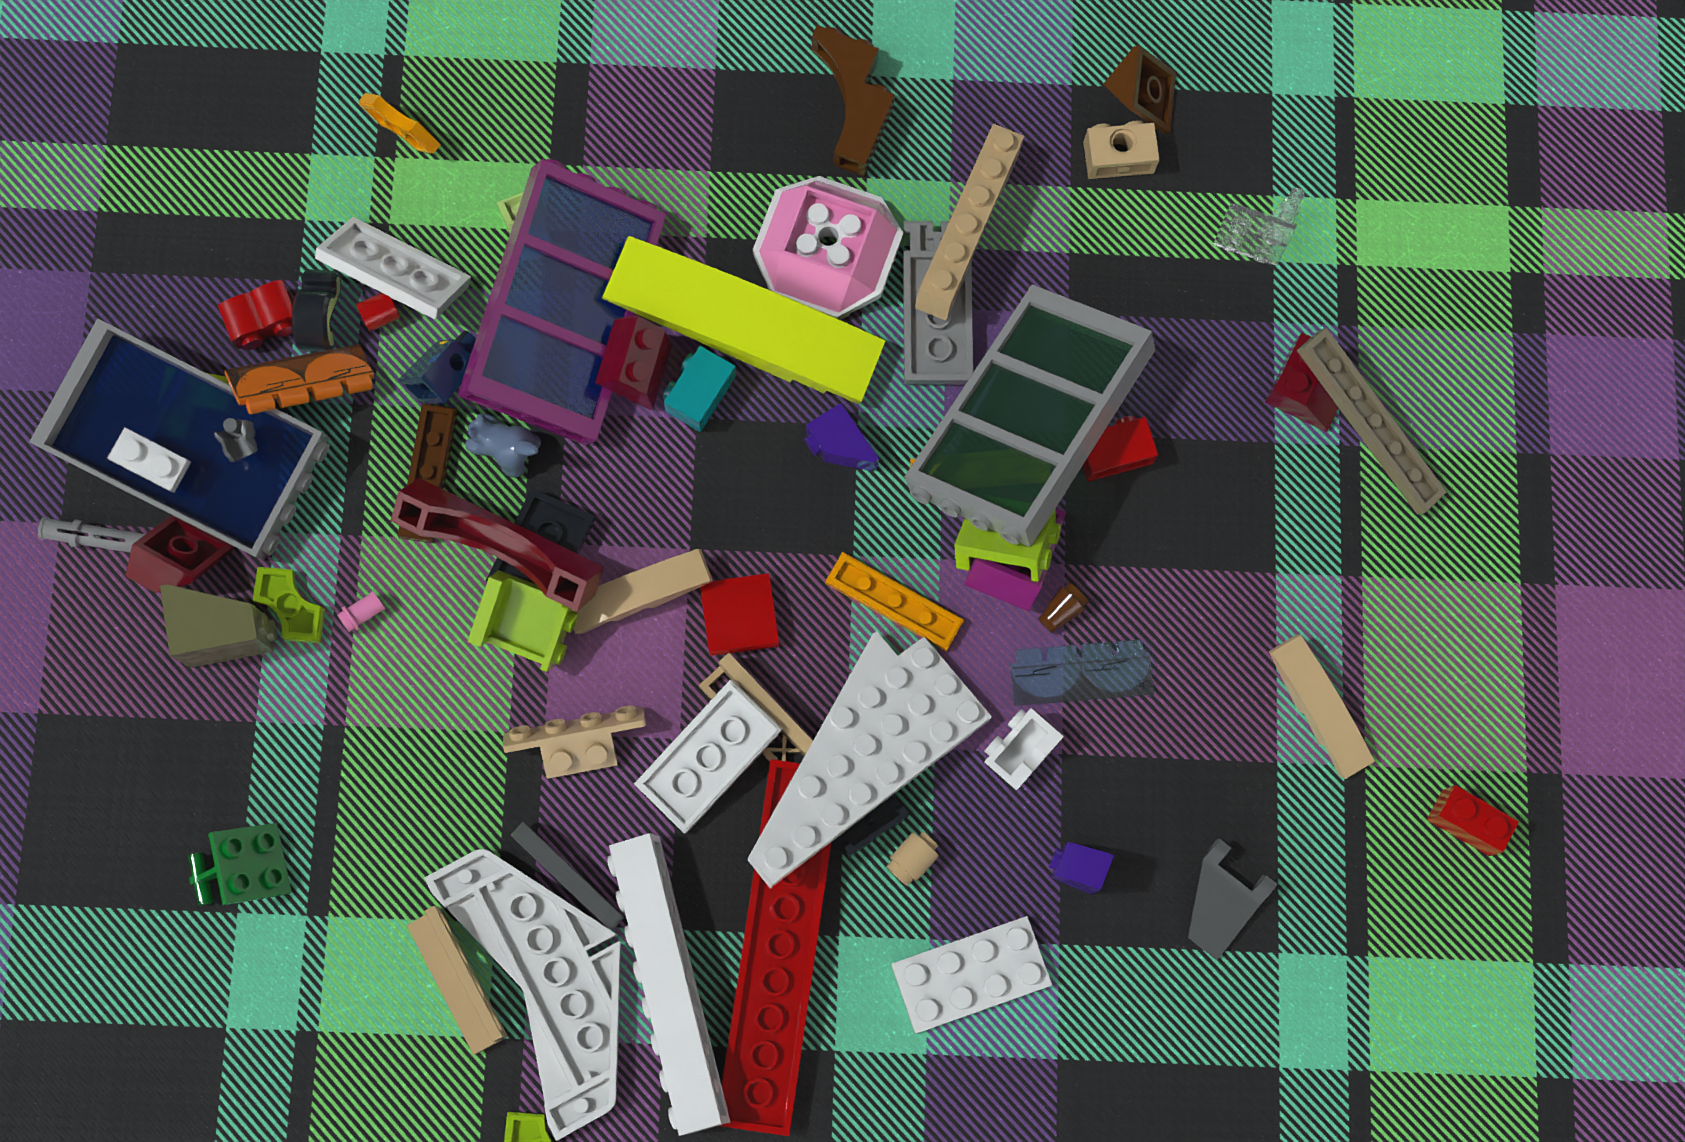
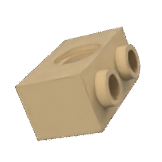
(1106, 161)

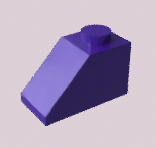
(840, 440)
(1080, 867)

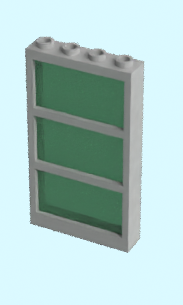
(1030, 415)

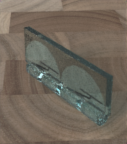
(1080, 679)

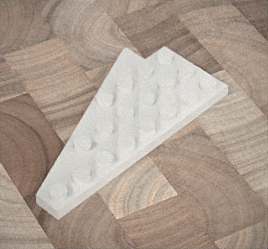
(878, 737)

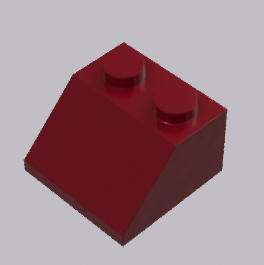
(635, 360)
(1300, 392)

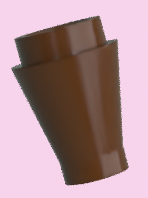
(1063, 607)

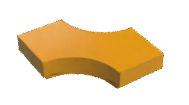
(398, 123)

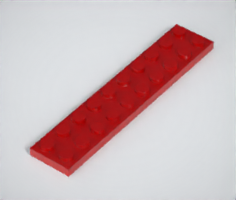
(773, 985)

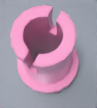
(360, 611)

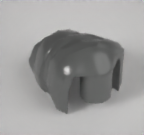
(237, 439)

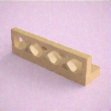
(744, 680)
(457, 980)

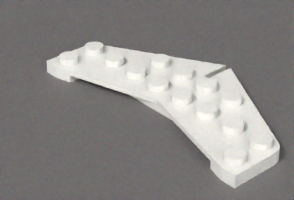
(566, 991)

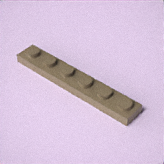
(1371, 421)

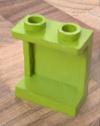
(991, 546)
(522, 620)

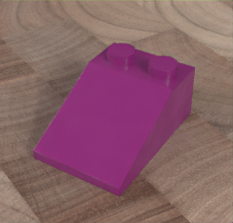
(1007, 581)

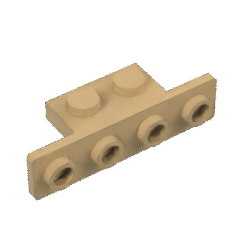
(576, 743)

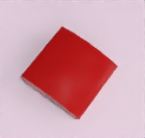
(739, 614)

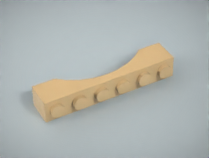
(968, 222)

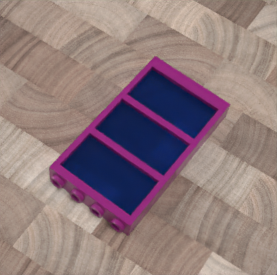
(546, 307)

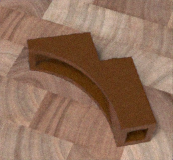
(865, 105)

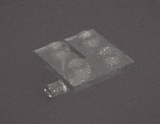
(1258, 233)

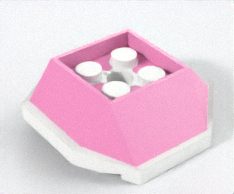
(821, 276)

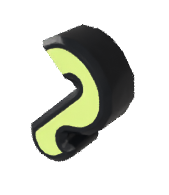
(314, 309)

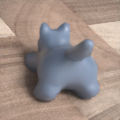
(506, 444)

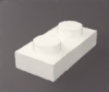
(149, 460)

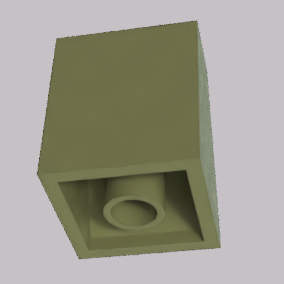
(213, 628)

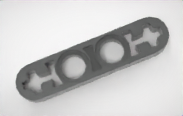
(567, 876)

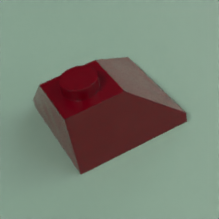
(174, 555)

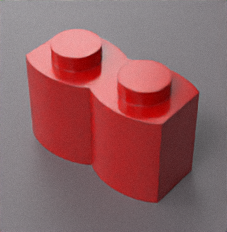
(258, 315)

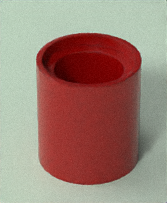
(378, 311)

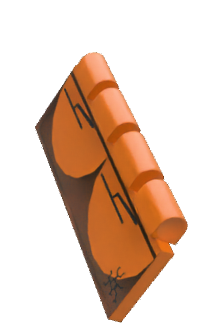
(295, 376)

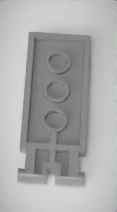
(934, 348)

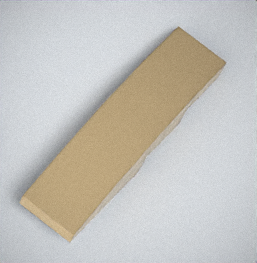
(644, 590)
(1321, 705)

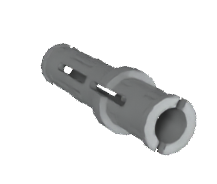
(54, 530)

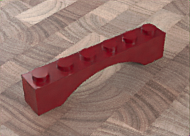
(442, 515)

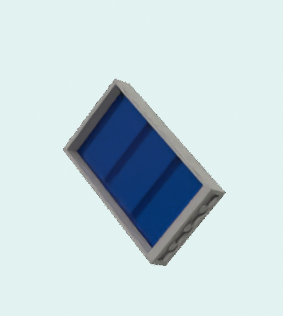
(179, 407)

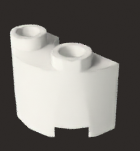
(1022, 748)

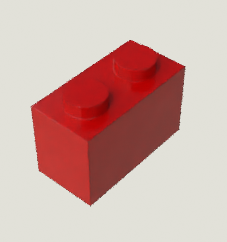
(1121, 449)
(1472, 820)

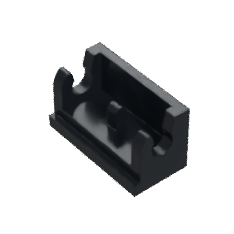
(872, 826)

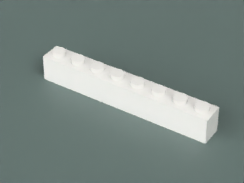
(668, 985)

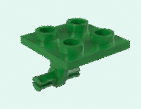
(246, 864)

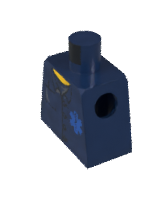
(439, 370)

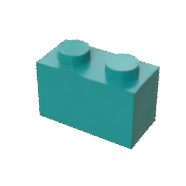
(699, 388)

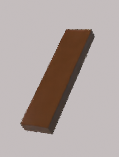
(431, 453)

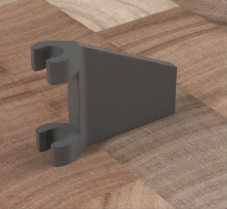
(1223, 903)

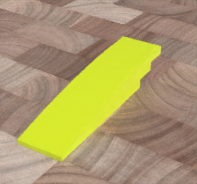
(744, 320)

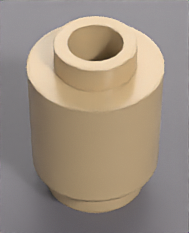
(913, 858)

